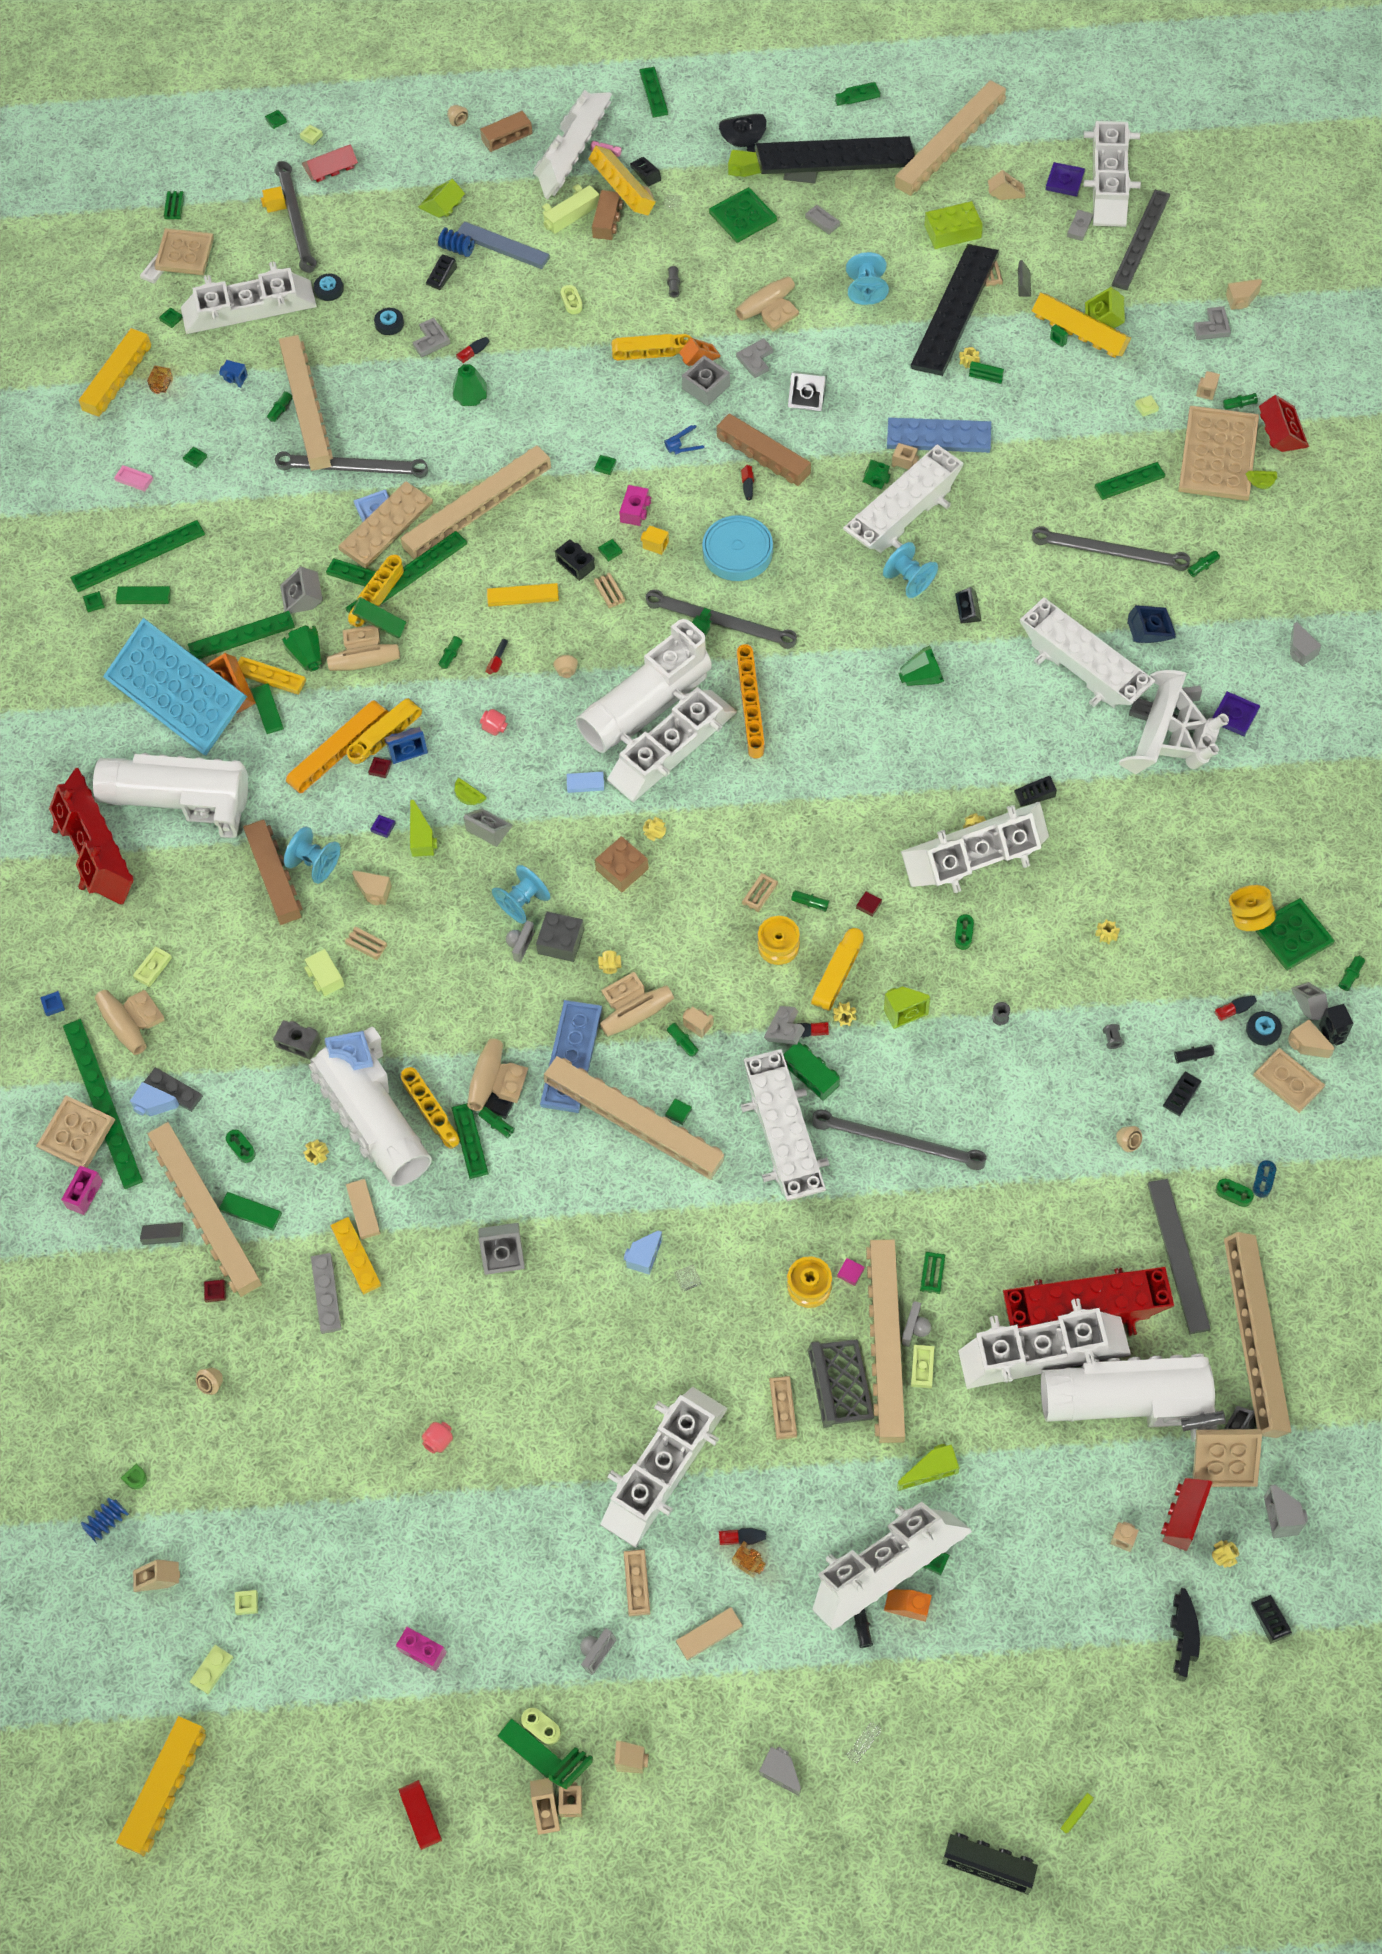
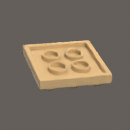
(184, 251)
(75, 1132)
(1228, 1457)

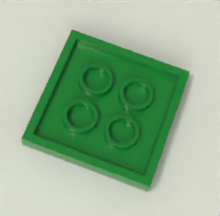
(742, 214)
(1295, 935)

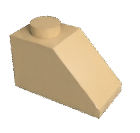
(1005, 187)
(1242, 293)
(373, 887)
(1310, 1041)
(156, 1575)
(630, 1758)
(544, 1806)

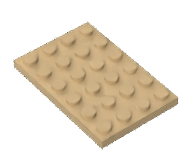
(1218, 453)

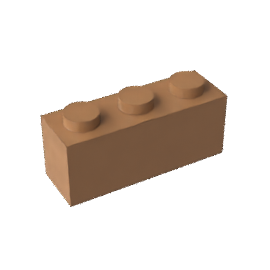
(506, 131)
(607, 215)

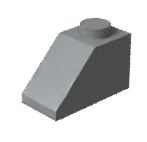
(1303, 646)
(1311, 1000)
(780, 1770)

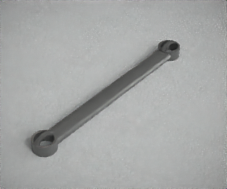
(295, 216)
(356, 464)
(1111, 548)
(722, 619)
(899, 1139)

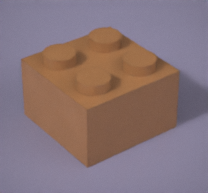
(621, 864)

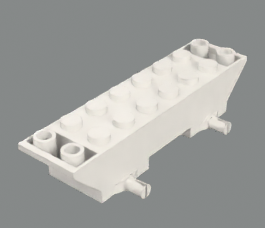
(564, 150)
(1110, 172)
(270, 295)
(905, 499)
(1072, 645)
(660, 750)
(974, 847)
(783, 1126)
(1026, 1351)
(662, 1465)
(861, 1579)

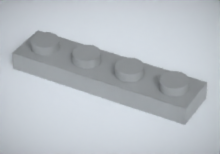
(326, 1293)

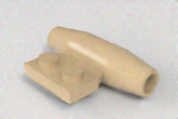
(770, 304)
(362, 650)
(632, 1003)
(127, 1019)
(494, 1077)

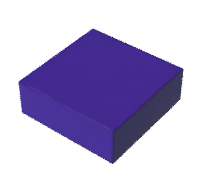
(383, 826)

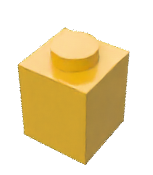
(273, 199)
(655, 539)

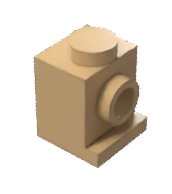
(1208, 385)
(905, 456)
(697, 1021)
(1124, 1536)
(574, 1809)

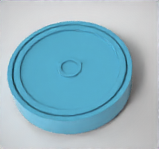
(737, 548)

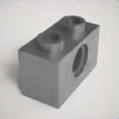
(303, 1047)

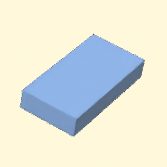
(585, 782)

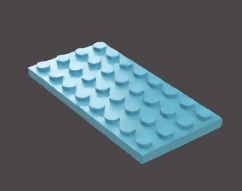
(175, 686)

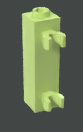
(571, 209)

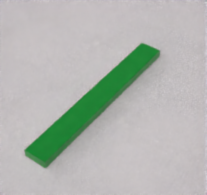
(137, 556)
(425, 563)

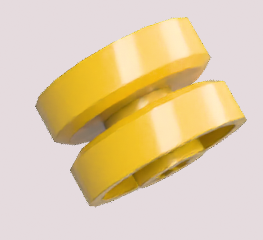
(1252, 908)
(778, 940)
(809, 1282)

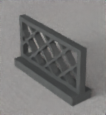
(824, 1389)

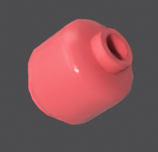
(493, 722)
(437, 1437)

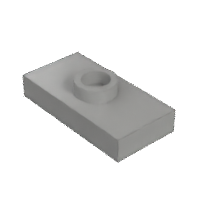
(822, 219)
(1080, 225)

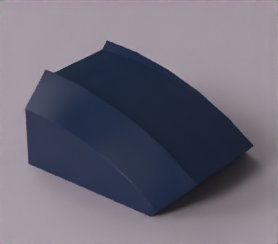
(1150, 624)

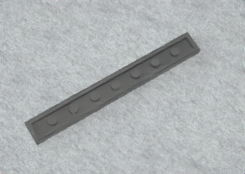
(1141, 240)
(1178, 1256)

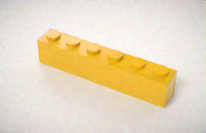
(621, 180)
(1081, 324)
(115, 372)
(161, 1786)

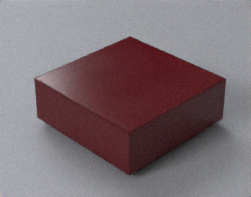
(380, 767)
(868, 903)
(214, 1291)

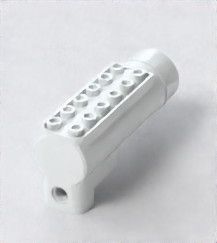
(672, 665)
(200, 787)
(371, 1114)
(1132, 1388)

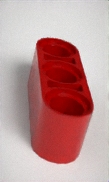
(420, 1814)

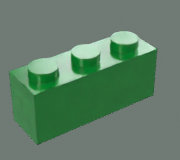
(811, 1070)

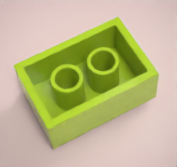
(953, 225)

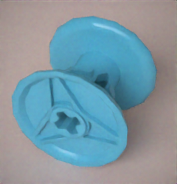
(866, 272)
(902, 563)
(301, 850)
(513, 901)

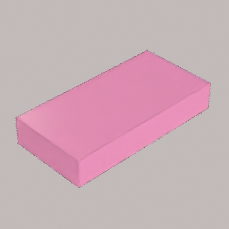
(133, 478)

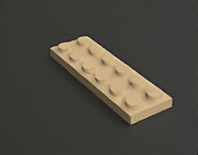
(385, 524)

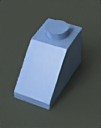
(152, 1101)
(643, 1253)

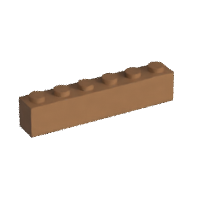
(763, 449)
(272, 872)

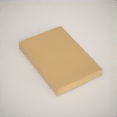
(1289, 1080)

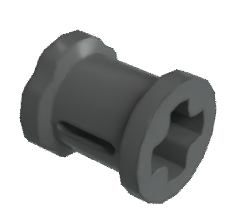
(1001, 1007)
(1113, 1036)

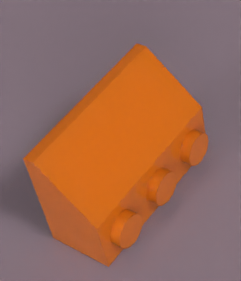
(229, 669)

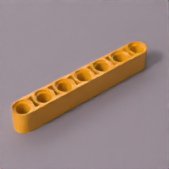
(747, 678)
(334, 747)

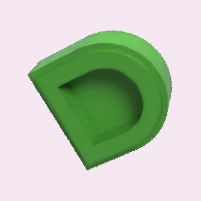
(135, 1477)

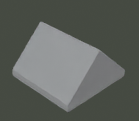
(486, 826)

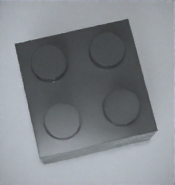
(560, 936)

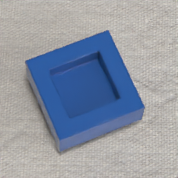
(52, 1003)

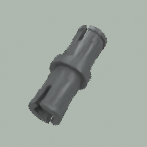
(673, 281)
(1203, 1420)

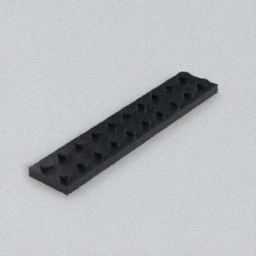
(834, 155)
(954, 309)

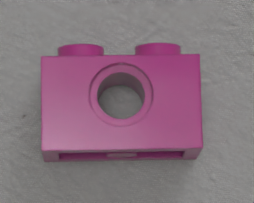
(634, 505)
(82, 1190)
(421, 1649)

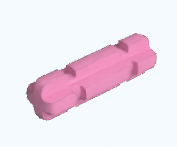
(616, 150)

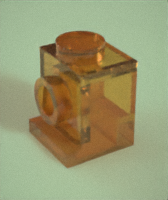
(157, 382)
(748, 1560)

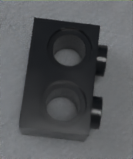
(575, 559)
(1336, 1024)

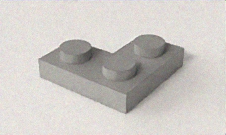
(1216, 326)
(434, 338)
(752, 357)
(782, 1027)

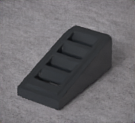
(647, 172)
(444, 262)
(1034, 786)
(1190, 1084)
(1272, 1637)

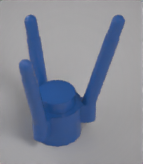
(673, 443)

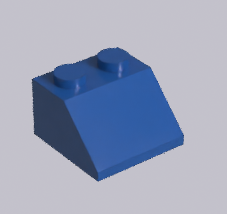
(406, 745)

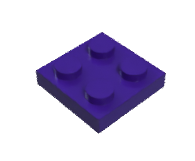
(1065, 179)
(1239, 712)

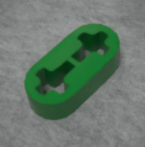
(960, 931)
(244, 1143)
(1234, 1192)

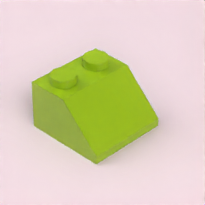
(443, 199)
(1107, 307)
(905, 1005)

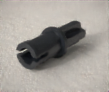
(1194, 1053)
(862, 1627)

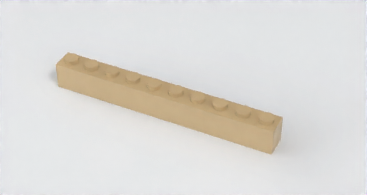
(950, 138)
(305, 403)
(476, 501)
(633, 1117)
(204, 1209)
(1257, 1335)
(886, 1341)

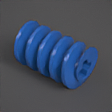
(456, 242)
(103, 1519)

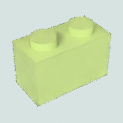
(324, 973)

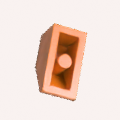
(696, 349)
(908, 1603)

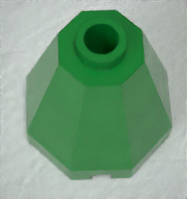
(469, 386)
(304, 647)
(921, 669)

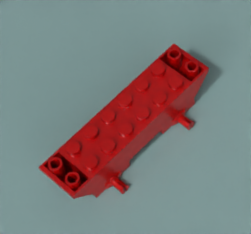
(99, 859)
(1127, 1295)

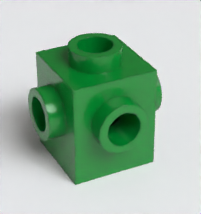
(876, 474)

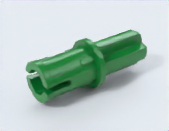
(1240, 401)
(279, 406)
(1203, 563)
(450, 652)
(810, 900)
(1352, 973)
(682, 1039)
(496, 1122)

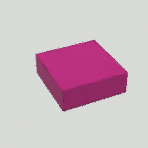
(850, 1271)

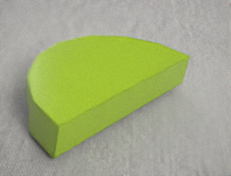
(1262, 479)
(467, 793)
(1077, 1813)

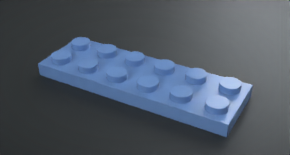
(948, 434)
(575, 1043)

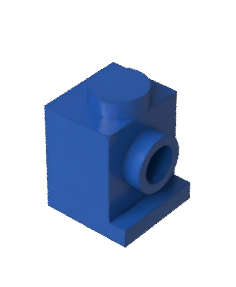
(233, 372)

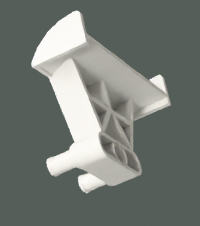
(1181, 745)

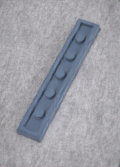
(505, 245)

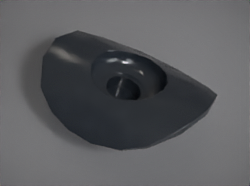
(743, 129)

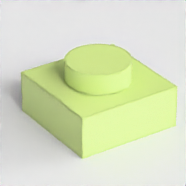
(311, 134)
(1146, 405)
(246, 1602)

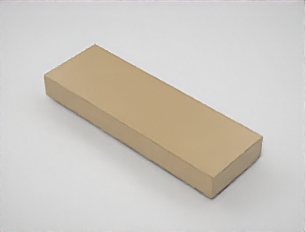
(363, 1209)
(783, 1407)
(636, 1583)
(709, 1633)

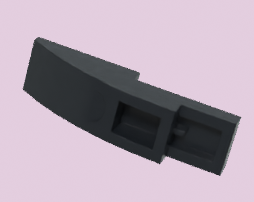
(1185, 1626)

